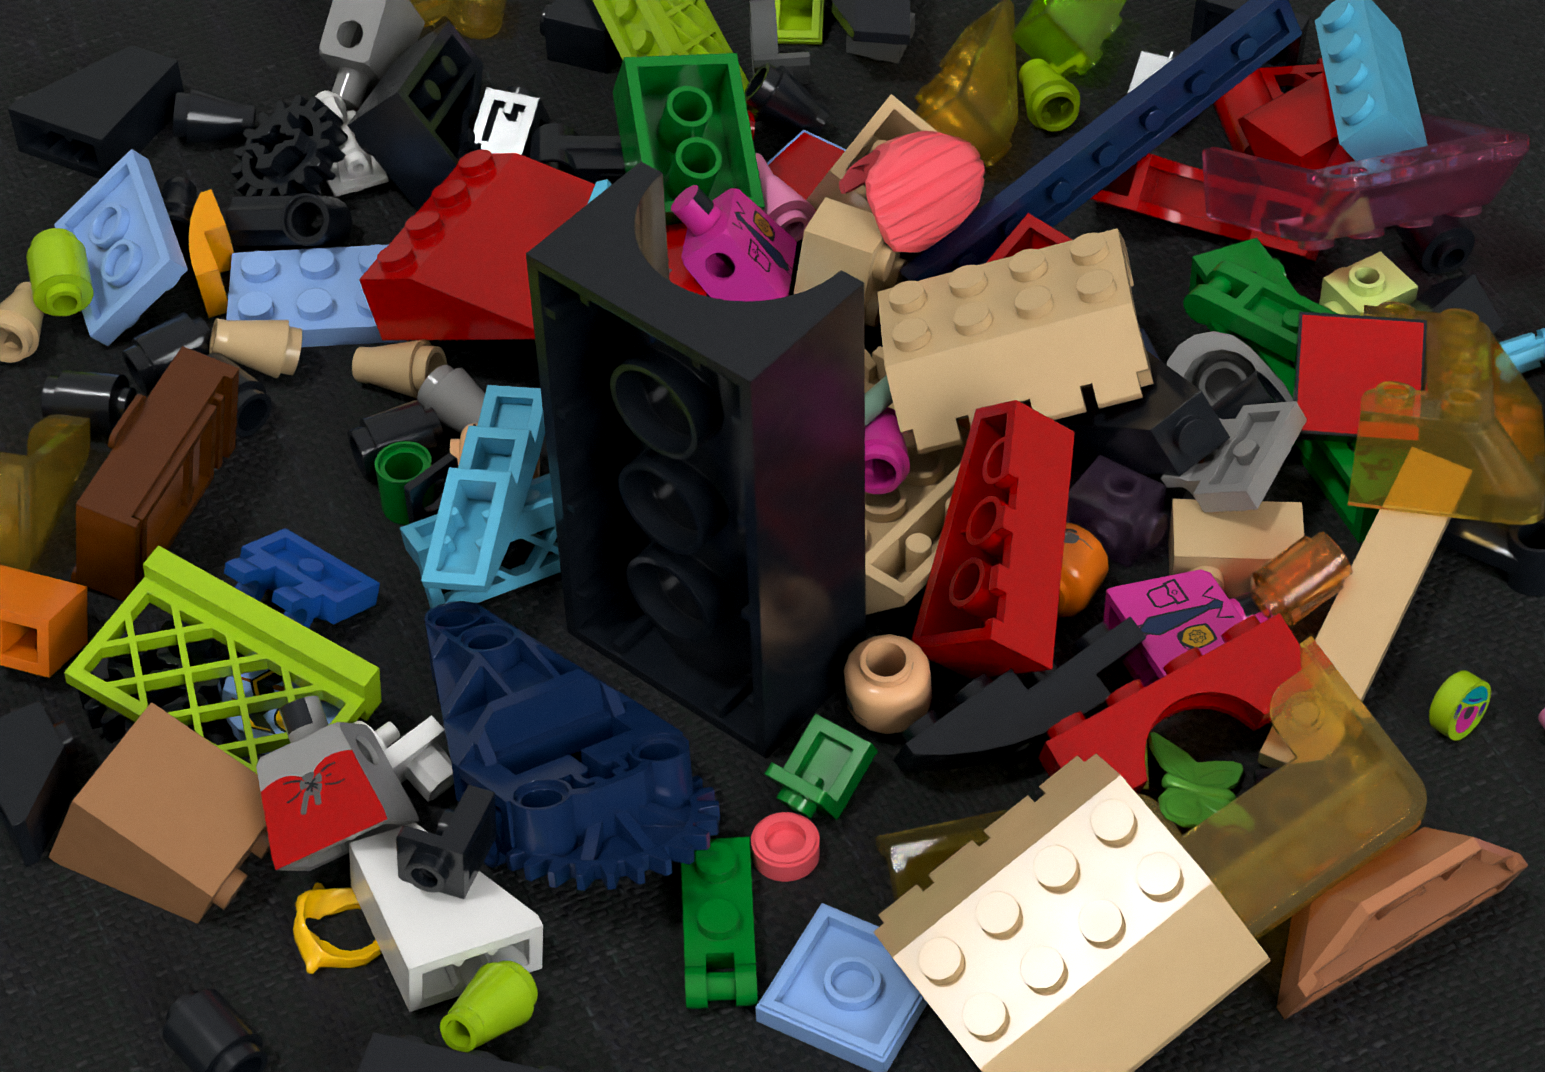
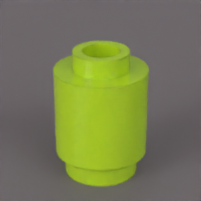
(59, 273)

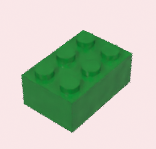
(687, 123)

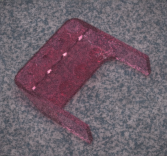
(1357, 199)

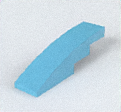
(486, 491)

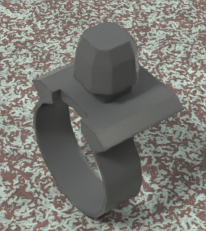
(765, 42)

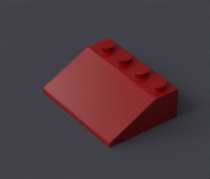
(463, 254)

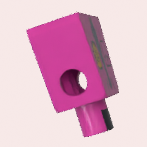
(734, 246)
(1175, 617)

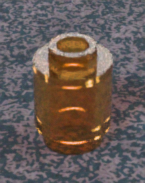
(1300, 578)

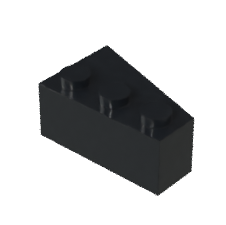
(422, 112)

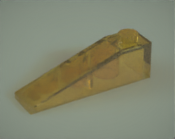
(977, 86)

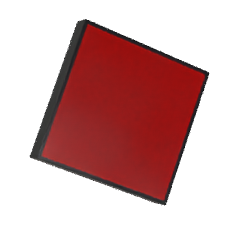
(1346, 357)

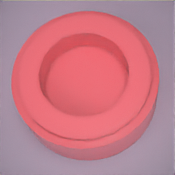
(785, 846)

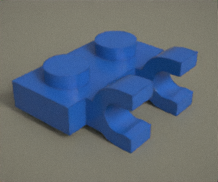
(302, 579)

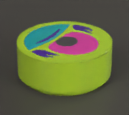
(1459, 705)

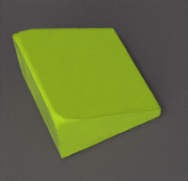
(800, 21)

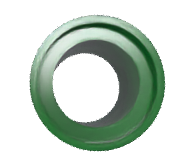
(394, 469)

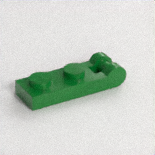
(1260, 311)
(719, 924)

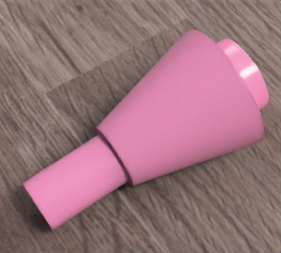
(783, 203)

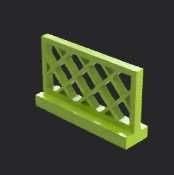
(663, 29)
(244, 626)

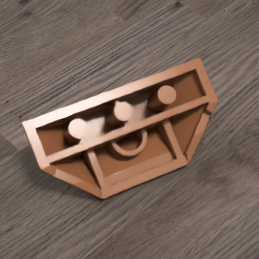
(1387, 908)

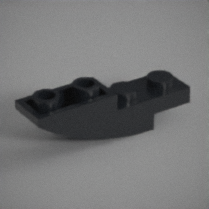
(1012, 717)

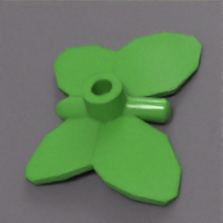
(1192, 787)

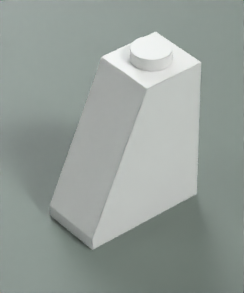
(435, 938)

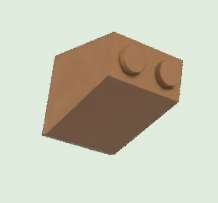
(166, 819)

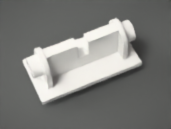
(358, 168)

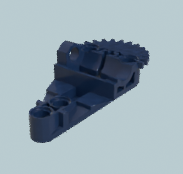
(518, 723)

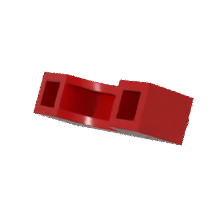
(1177, 195)
(1229, 679)

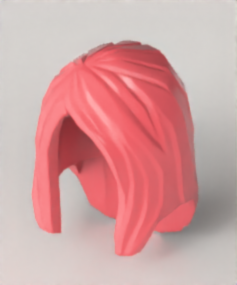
(919, 187)

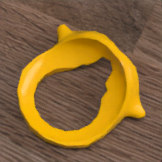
(320, 953)

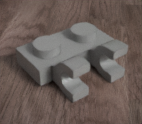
(1245, 464)

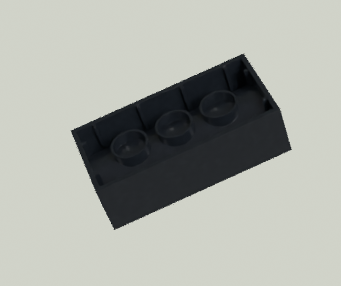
(702, 469)

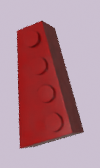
(1000, 547)

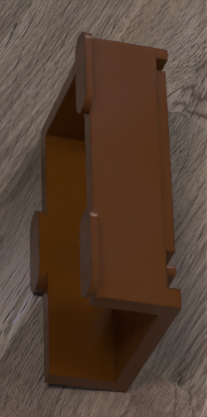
(155, 471)

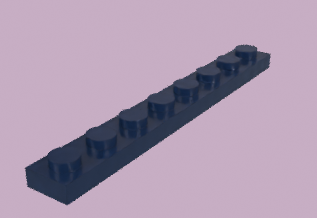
(1119, 135)

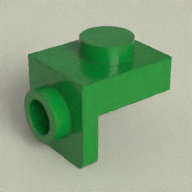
(822, 769)

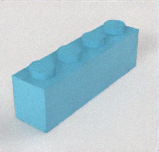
(1368, 80)

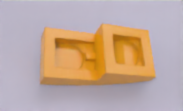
(210, 252)

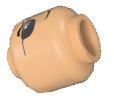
(887, 683)

